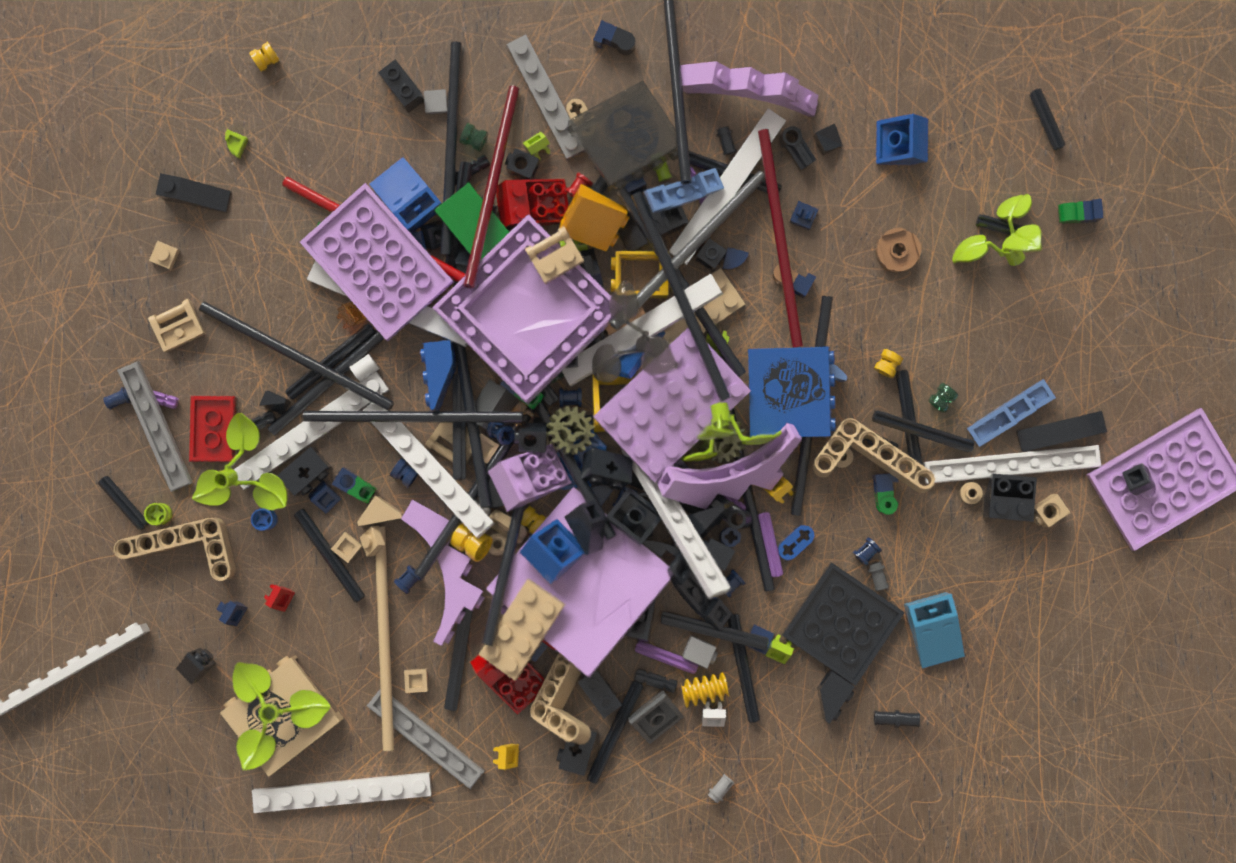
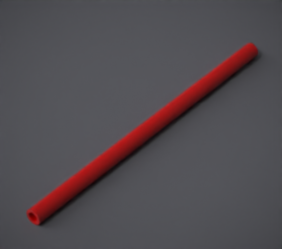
(331, 206)

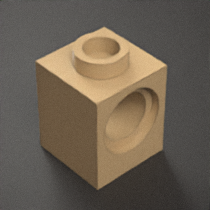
(1058, 508)

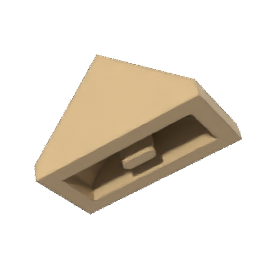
(379, 511)

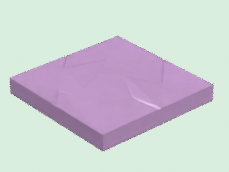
(520, 322)
(600, 591)

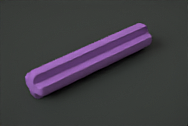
(770, 544)
(666, 657)

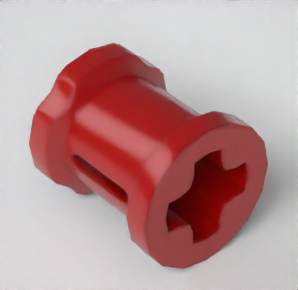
(581, 179)

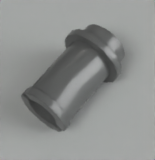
(878, 575)

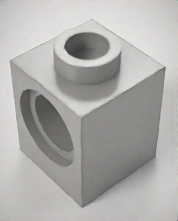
(699, 651)

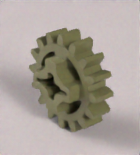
(562, 435)
(723, 446)

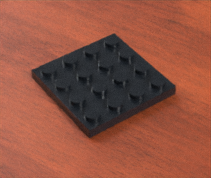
(843, 623)

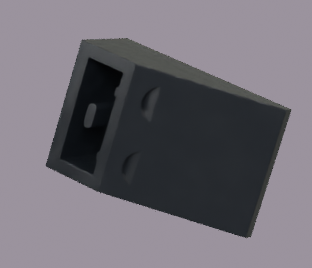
(666, 222)

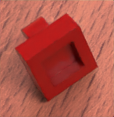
(279, 598)

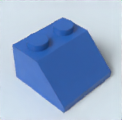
(902, 140)
(552, 551)

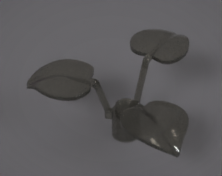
(657, 352)

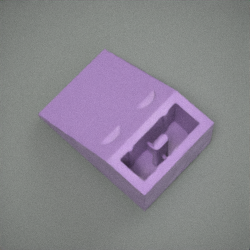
(528, 477)

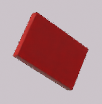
(208, 428)

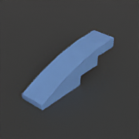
(1011, 412)

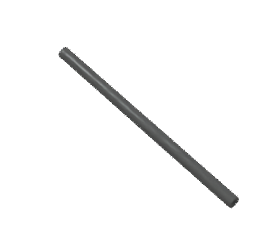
(698, 240)

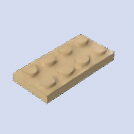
(717, 309)
(522, 629)

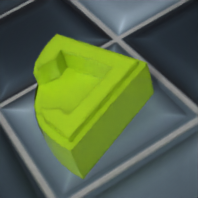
(235, 143)

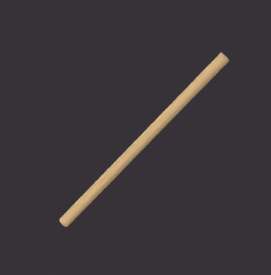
(384, 647)

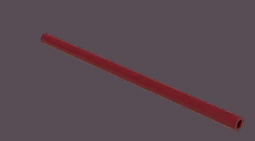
(491, 187)
(780, 238)

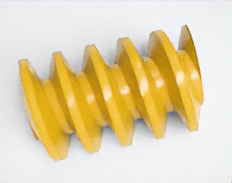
(705, 689)

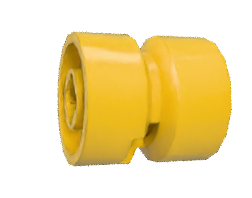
(467, 542)

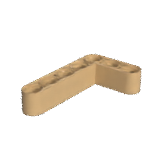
(874, 454)
(181, 538)
(548, 706)

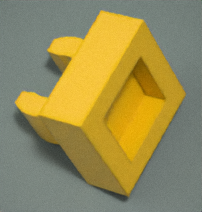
(780, 489)
(507, 756)

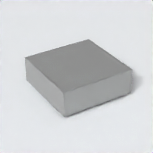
(435, 101)

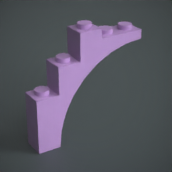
(749, 83)
(759, 468)
(453, 565)

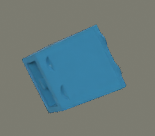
(935, 629)

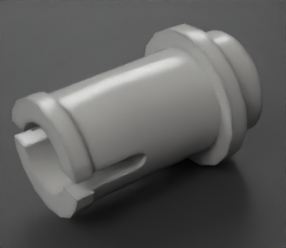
(721, 788)

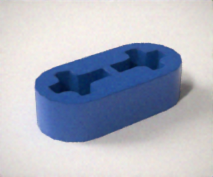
(800, 546)

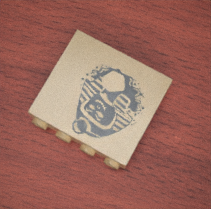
(288, 737)

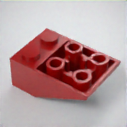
(540, 198)
(514, 693)

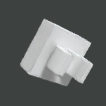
(713, 717)

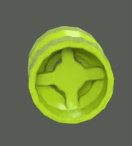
(152, 514)

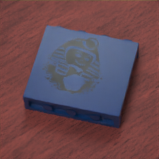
(791, 389)

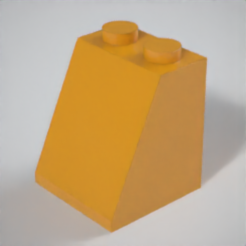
(594, 219)

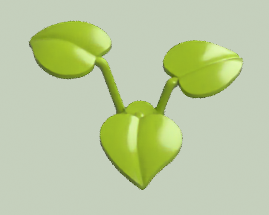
(1023, 240)
(720, 419)
(214, 485)
(307, 710)

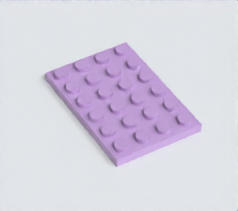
(376, 262)
(664, 413)
(1188, 472)

